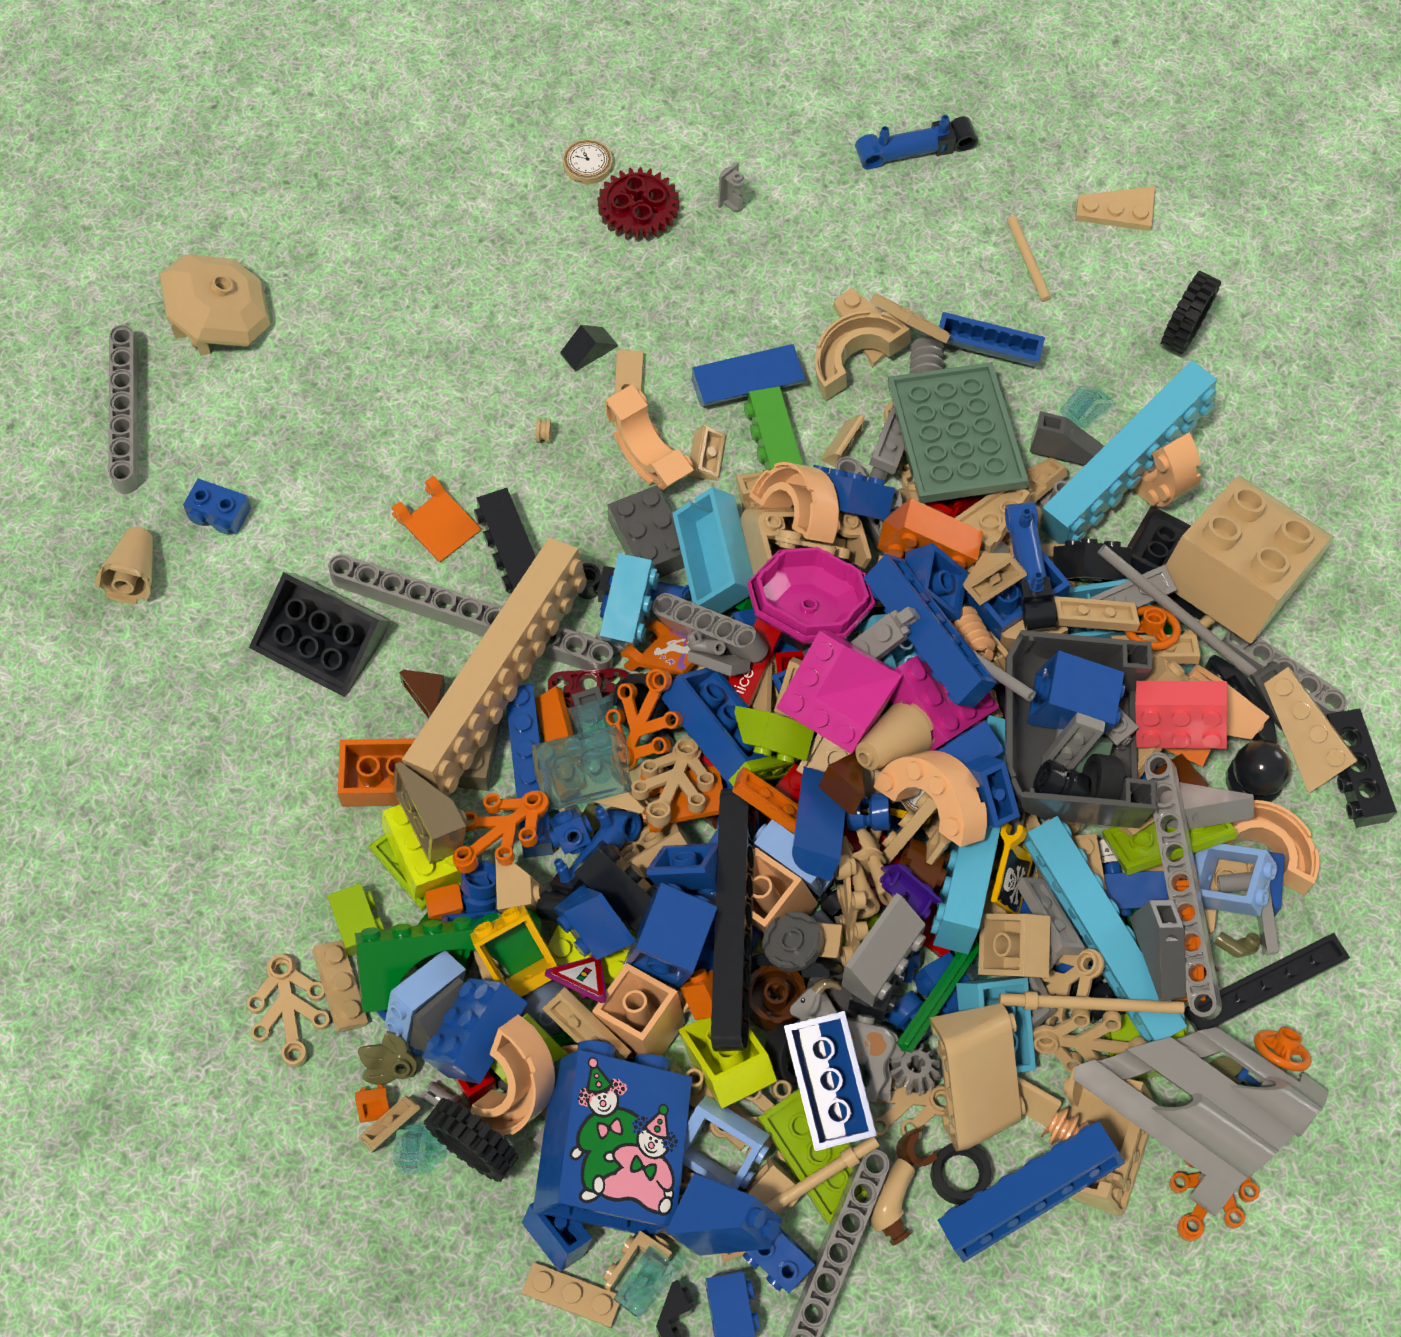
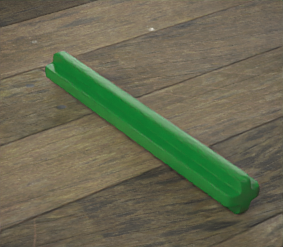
(937, 998)

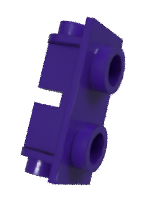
(899, 880)

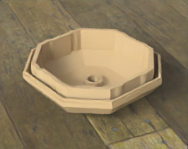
(214, 300)

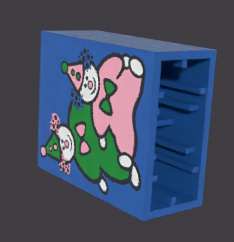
(613, 1140)

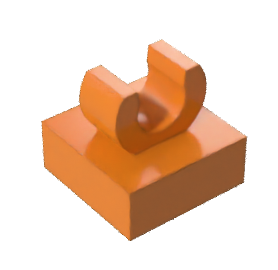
(371, 1103)

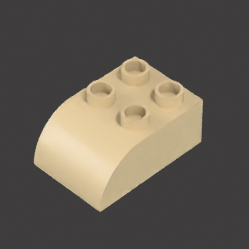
(1245, 558)

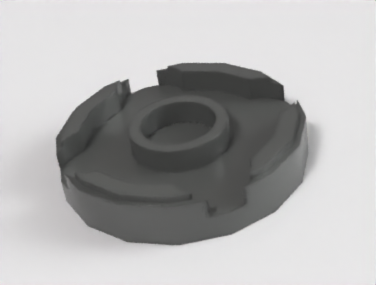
(793, 942)

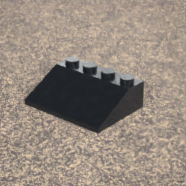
(1154, 545)
(318, 633)

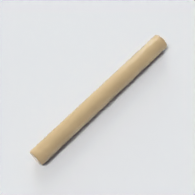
(1028, 258)

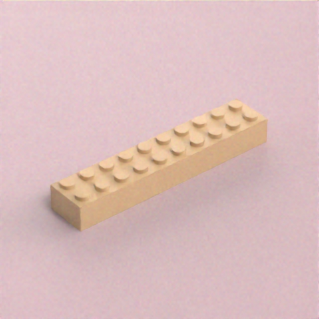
(497, 667)

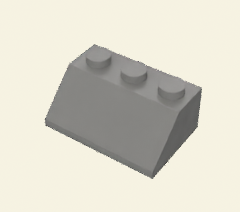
(884, 952)

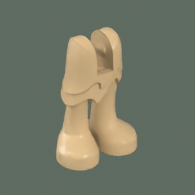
(872, 860)

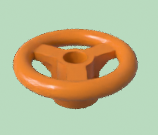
(1153, 624)
(1284, 1043)

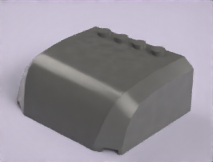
(1028, 743)

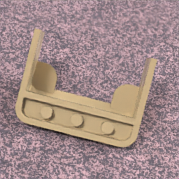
(764, 524)

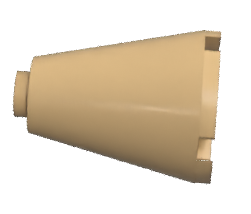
(128, 568)
(897, 734)

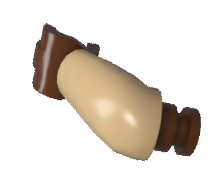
(888, 1205)

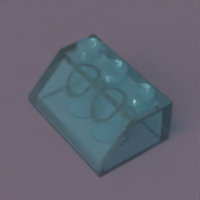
(582, 767)

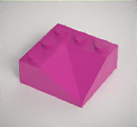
(839, 690)
(947, 718)

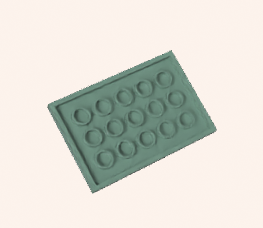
(957, 433)

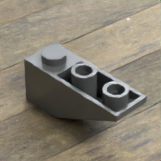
(1063, 439)
(1162, 946)

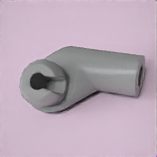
(704, 645)

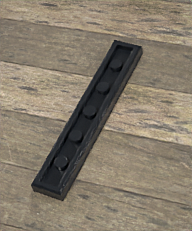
(1272, 981)

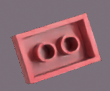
(1181, 714)

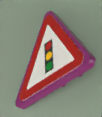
(582, 976)

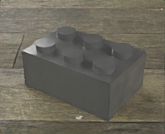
(647, 529)

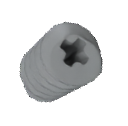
(926, 355)

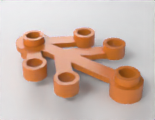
(639, 722)
(502, 827)
(1199, 1213)

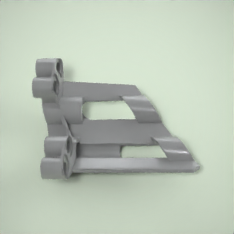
(1227, 1125)

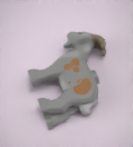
(871, 1040)

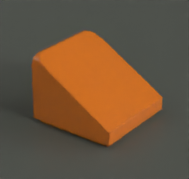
(443, 901)

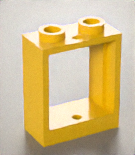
(528, 978)

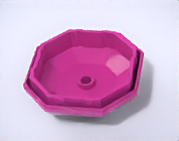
(809, 593)

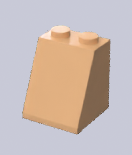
(1243, 717)
(777, 892)
(641, 1012)

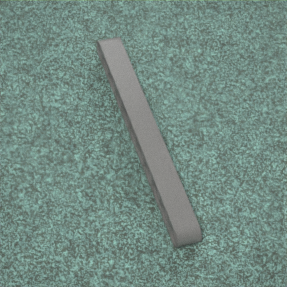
(459, 606)

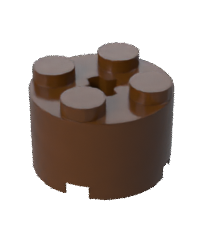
(915, 859)
(772, 981)

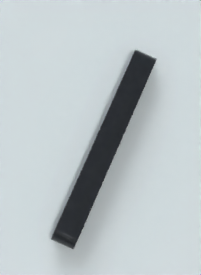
(733, 924)

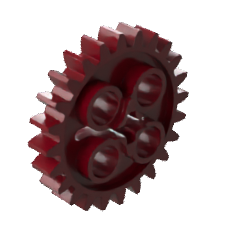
(638, 203)

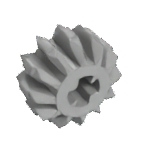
(918, 1081)

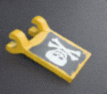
(1013, 866)

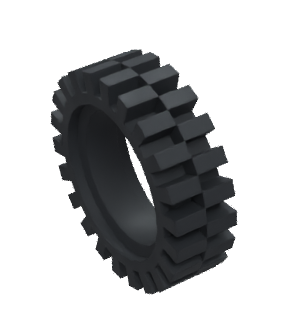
(1190, 312)
(471, 1139)

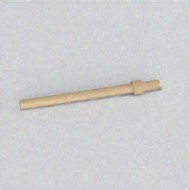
(1031, 1001)
(848, 1158)

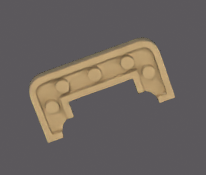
(978, 1073)
(1115, 1189)

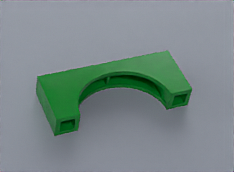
(391, 953)

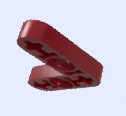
(573, 680)

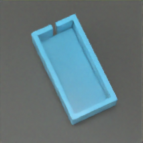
(713, 550)

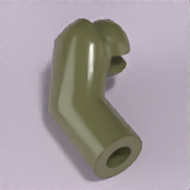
(1239, 947)

